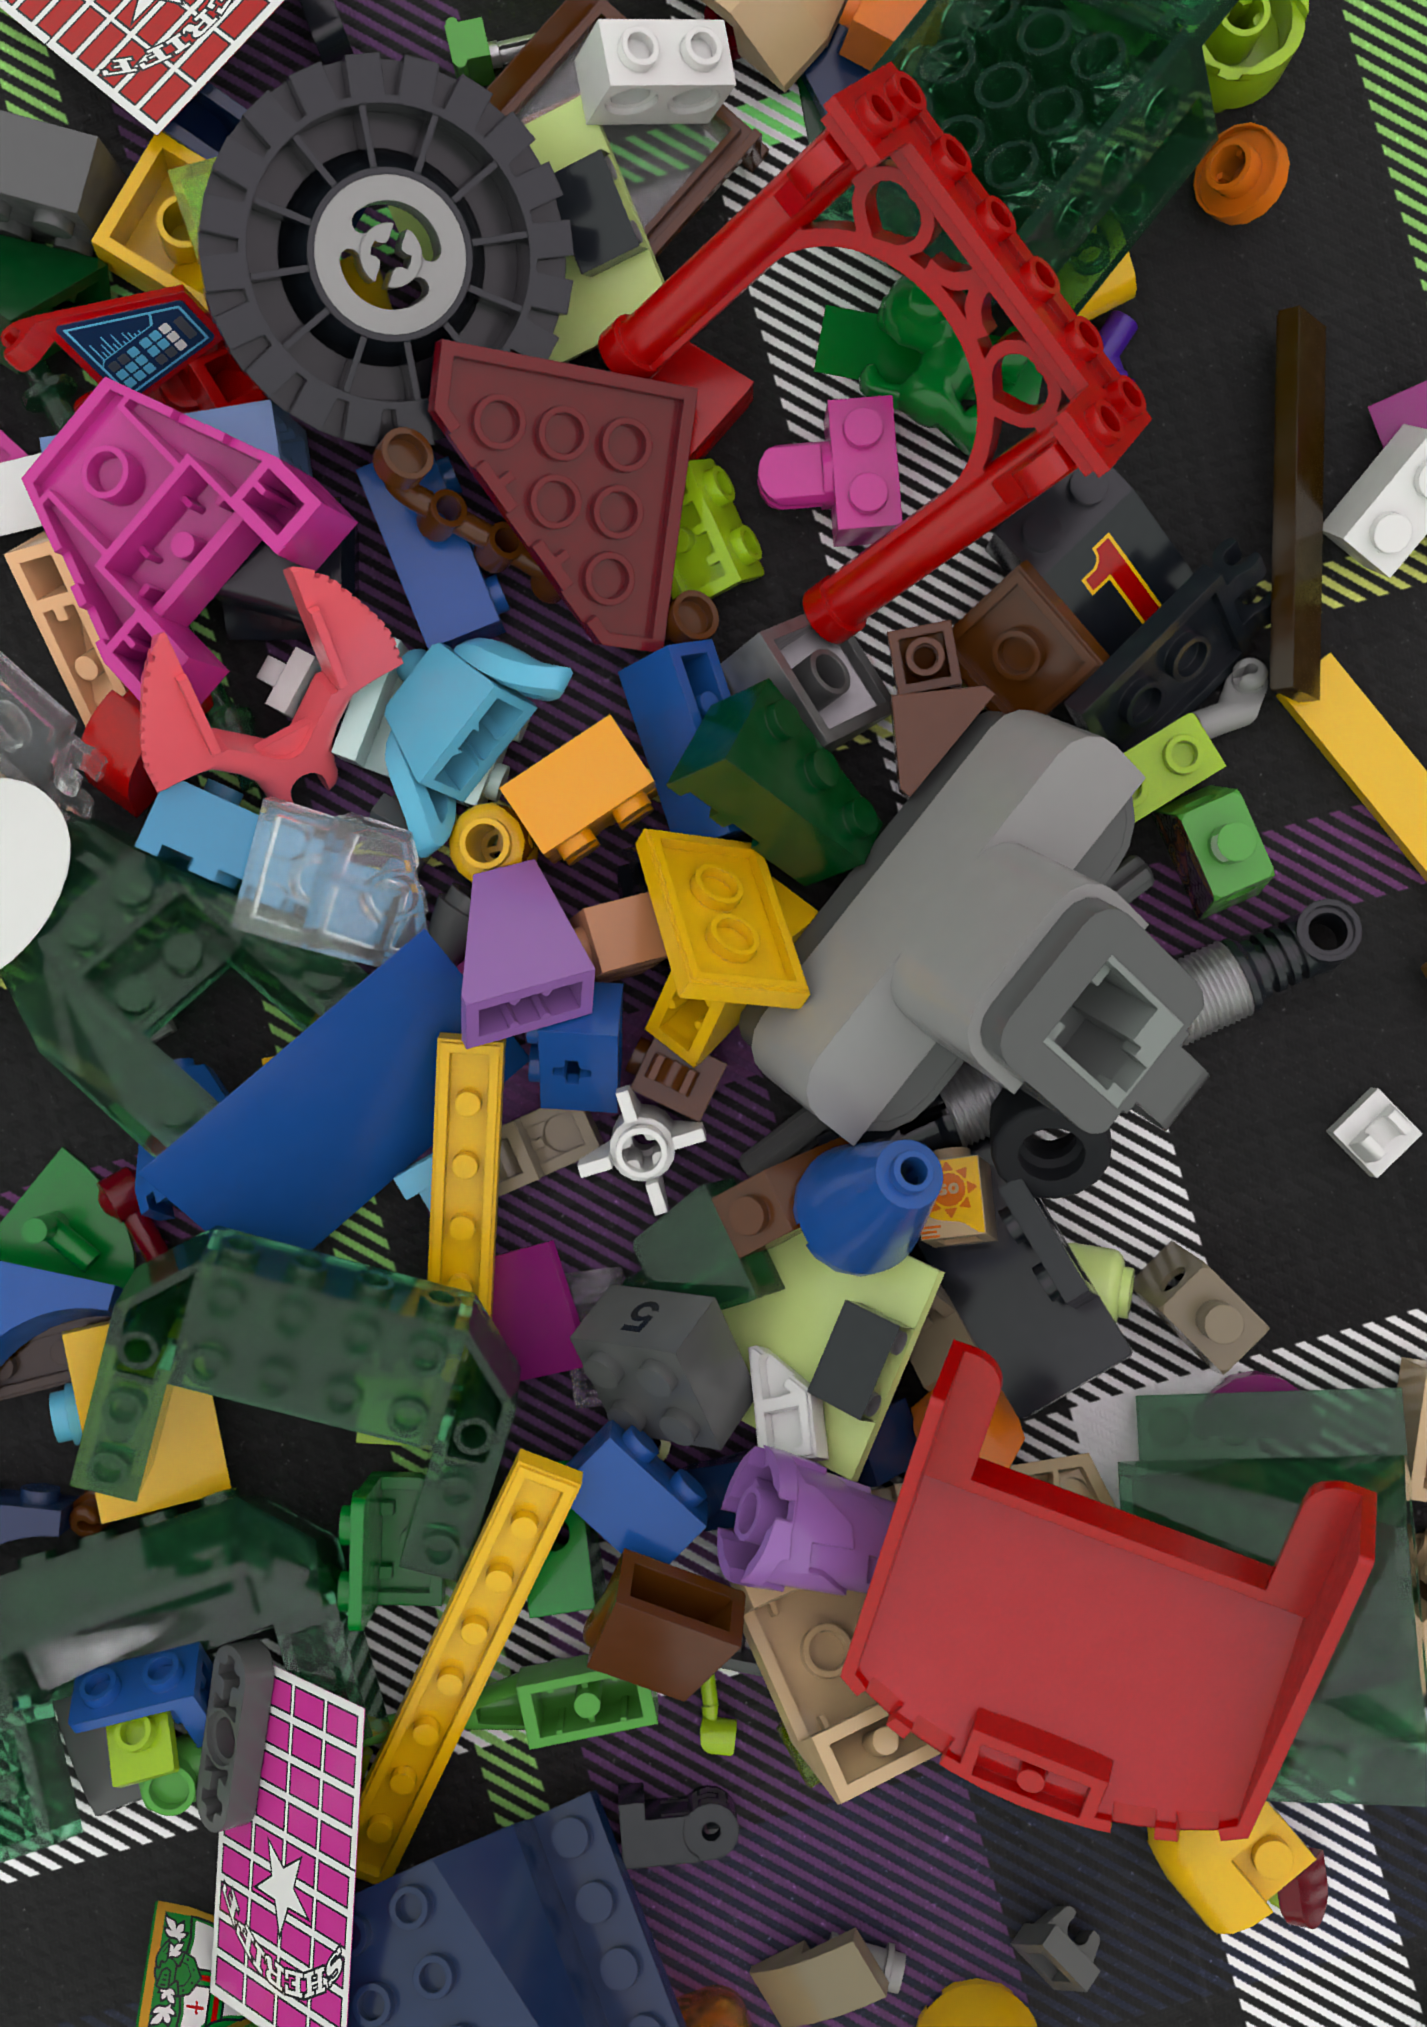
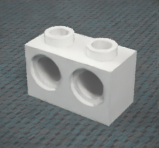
(654, 71)

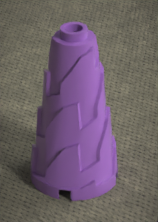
(800, 1526)

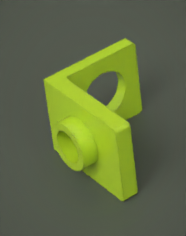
(142, 1749)

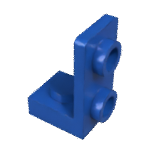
(146, 1686)

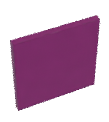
(535, 1310)

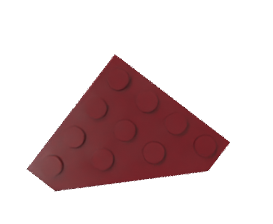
(581, 473)

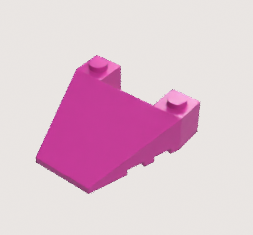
(162, 517)

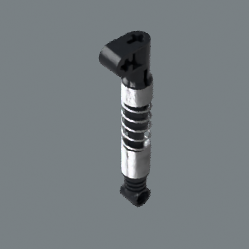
(1234, 985)

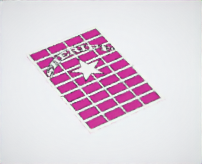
(293, 1868)

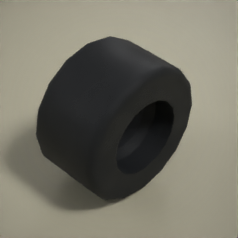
(1046, 1166)

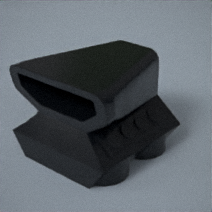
(259, 599)

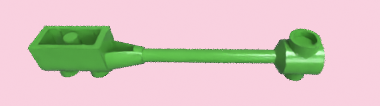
(548, 1700)

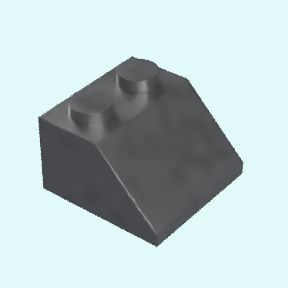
(825, 681)

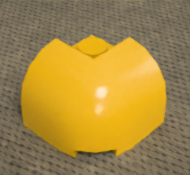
(1233, 1878)

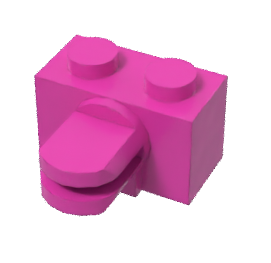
(847, 472)

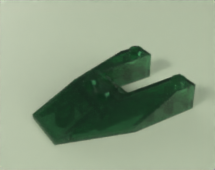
(131, 952)

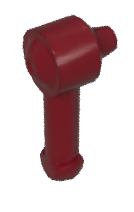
(119, 1201)

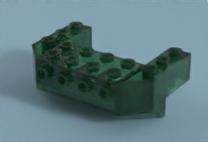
(318, 1345)
(225, 1571)

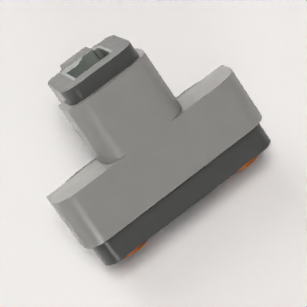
(992, 947)

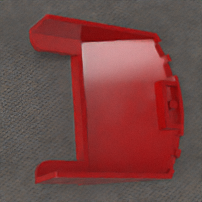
(1089, 1648)

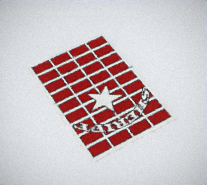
(144, 51)

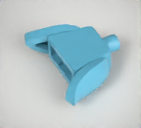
(454, 724)

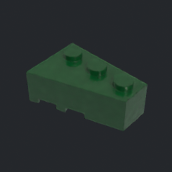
(777, 785)

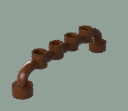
(404, 461)

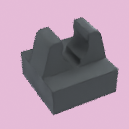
(1054, 1956)

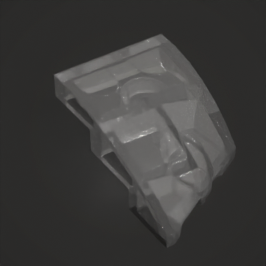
(331, 883)

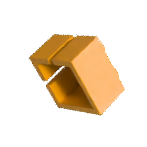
(581, 792)

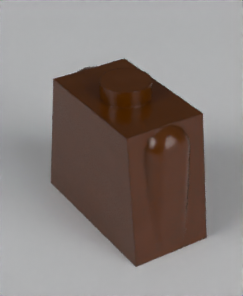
(663, 1626)

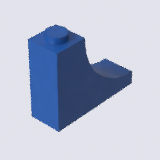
(42, 1299)

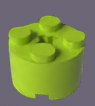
(1252, 50)

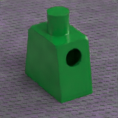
(571, 1574)

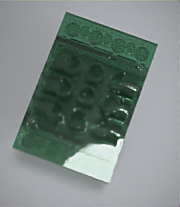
(1068, 118)
(1235, 1478)

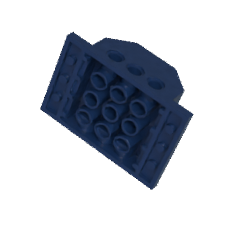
(512, 1935)

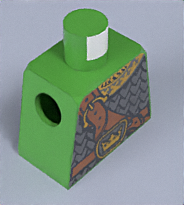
(1214, 848)

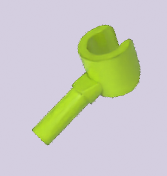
(716, 1733)

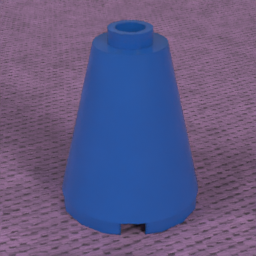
(867, 1203)

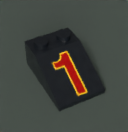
(1096, 552)

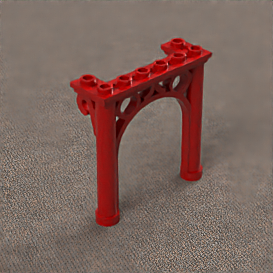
(865, 126)

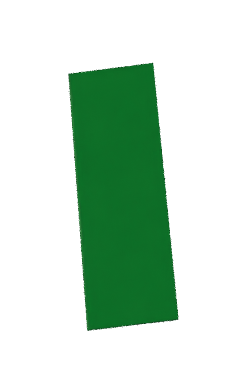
(854, 339)

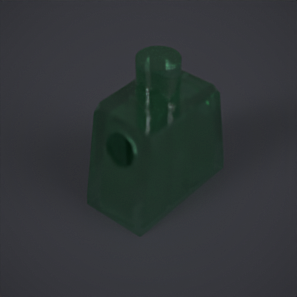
(695, 1256)

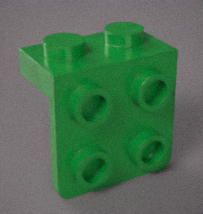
(376, 1533)

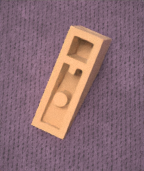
(63, 625)

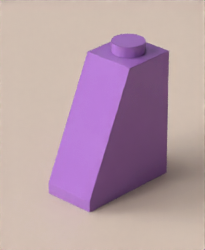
(520, 958)

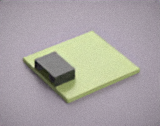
(612, 255)
(842, 1337)

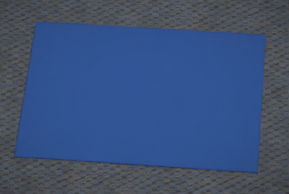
(328, 1111)

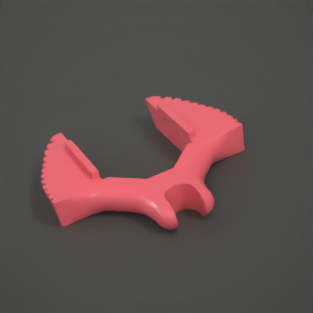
(351, 653)

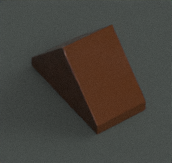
(928, 726)

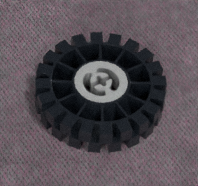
(284, 215)

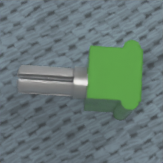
(476, 56)

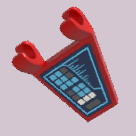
(128, 339)

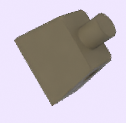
(1199, 1308)

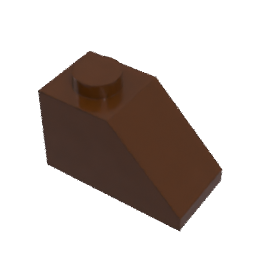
(761, 1208)

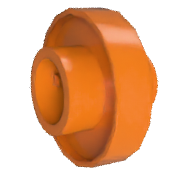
(1242, 174)

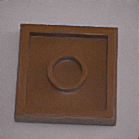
(1025, 645)

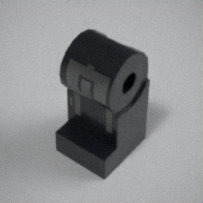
(675, 1828)

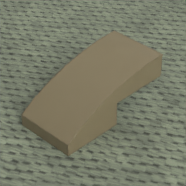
(543, 1144)
(821, 1981)

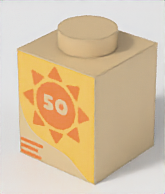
(965, 1203)

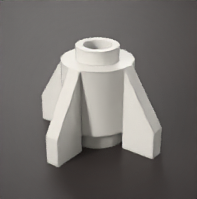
(639, 1160)

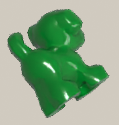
(943, 374)

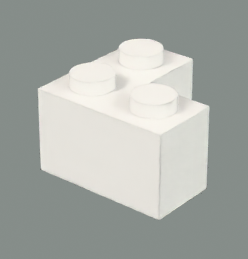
(1386, 507)

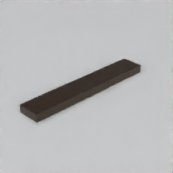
(1298, 505)

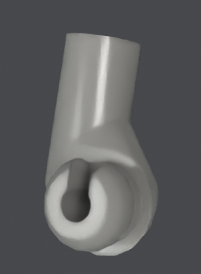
(1239, 699)

